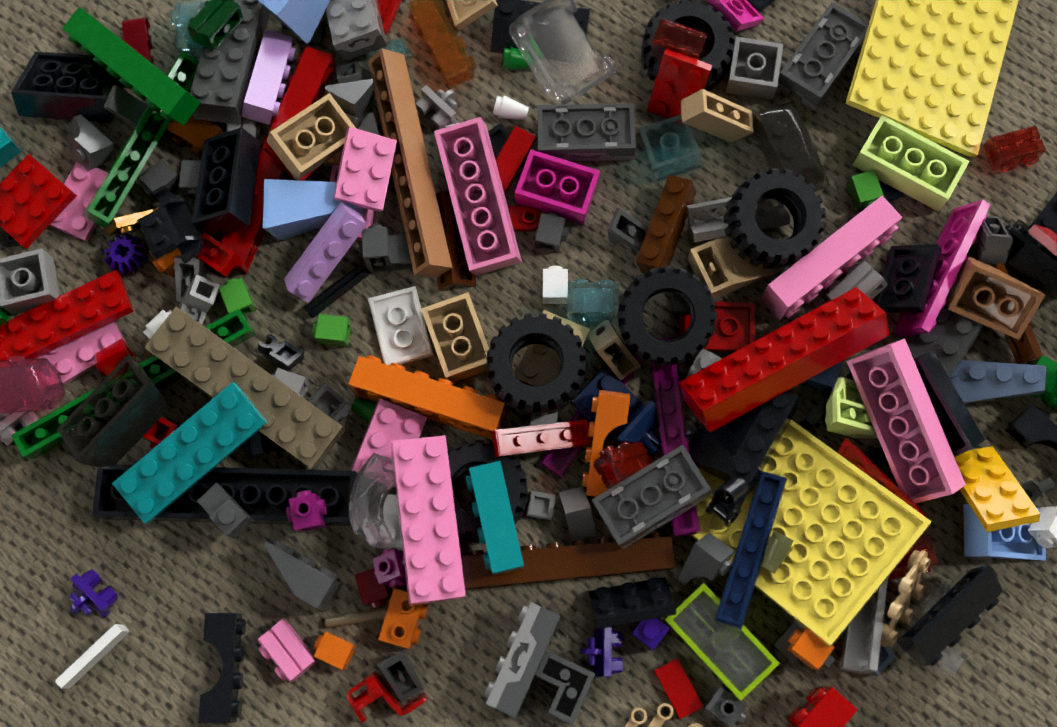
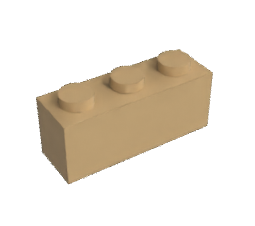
(716, 116)

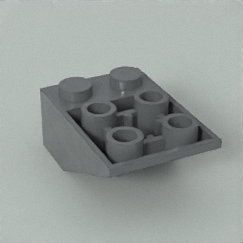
(304, 580)

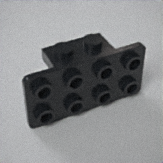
(1033, 258)

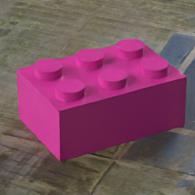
(557, 186)

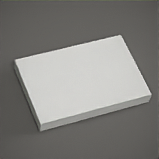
(400, 327)

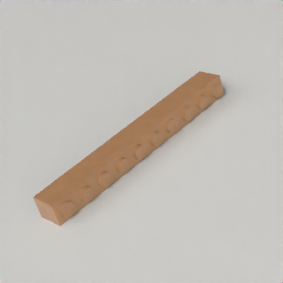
(410, 165)

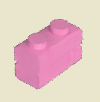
(287, 651)

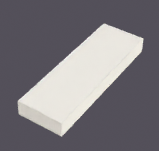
(92, 656)

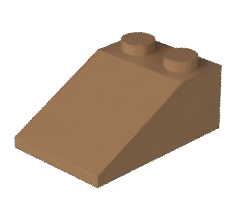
(993, 298)

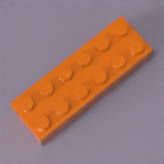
(428, 397)

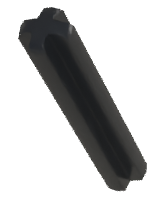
(336, 291)

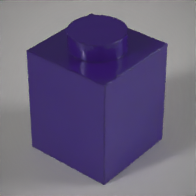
(650, 632)

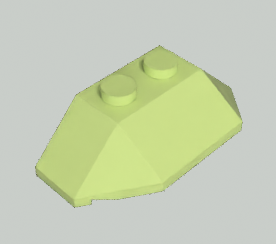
(847, 412)

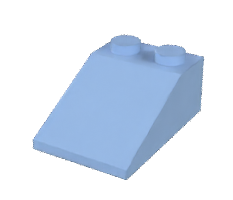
(999, 544)

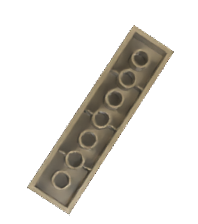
(216, 364)

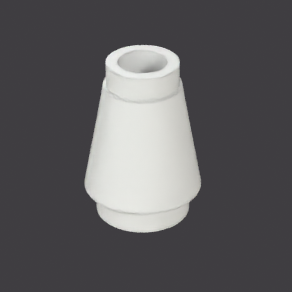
(509, 109)

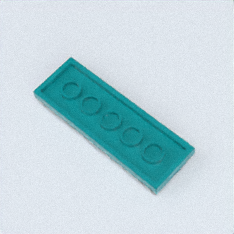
(190, 453)

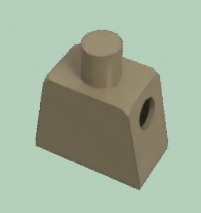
(606, 342)

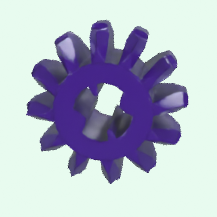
(123, 263)

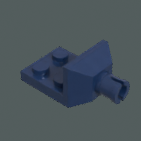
(640, 414)

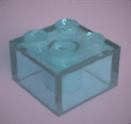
(670, 148)
(592, 302)

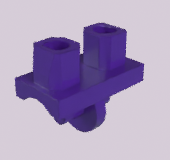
(84, 586)
(600, 651)

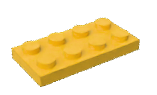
(994, 491)

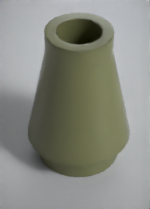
(776, 551)

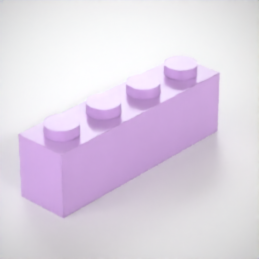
(267, 77)
(324, 252)

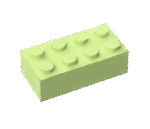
(911, 163)

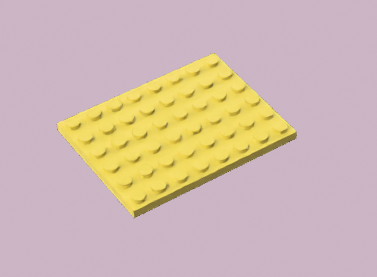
(933, 66)
(842, 530)

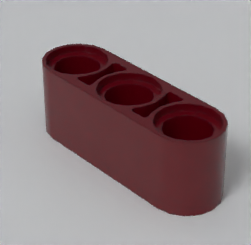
(137, 36)

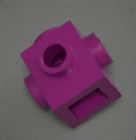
(310, 520)
(390, 568)

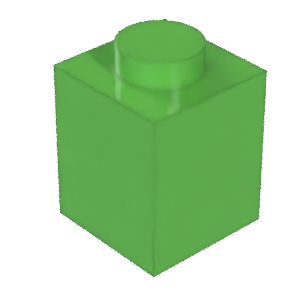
(864, 189)
(237, 296)
(332, 330)

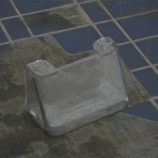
(559, 51)

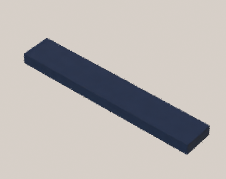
(751, 550)

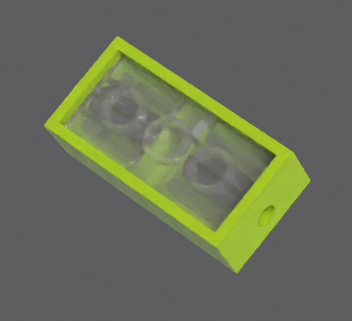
(728, 651)

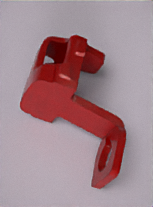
(376, 689)

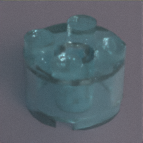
(180, 16)

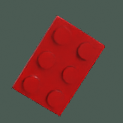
(676, 79)
(732, 328)

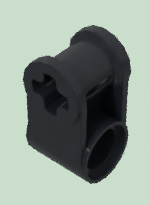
(728, 500)

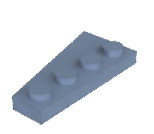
(994, 380)

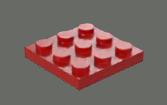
(31, 200)

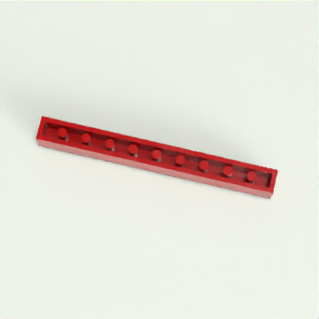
(303, 90)

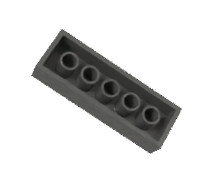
(226, 73)

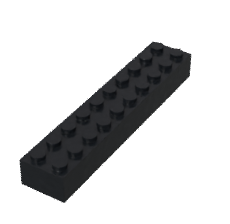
(257, 490)

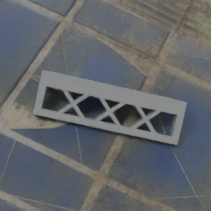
(714, 227)
(864, 634)

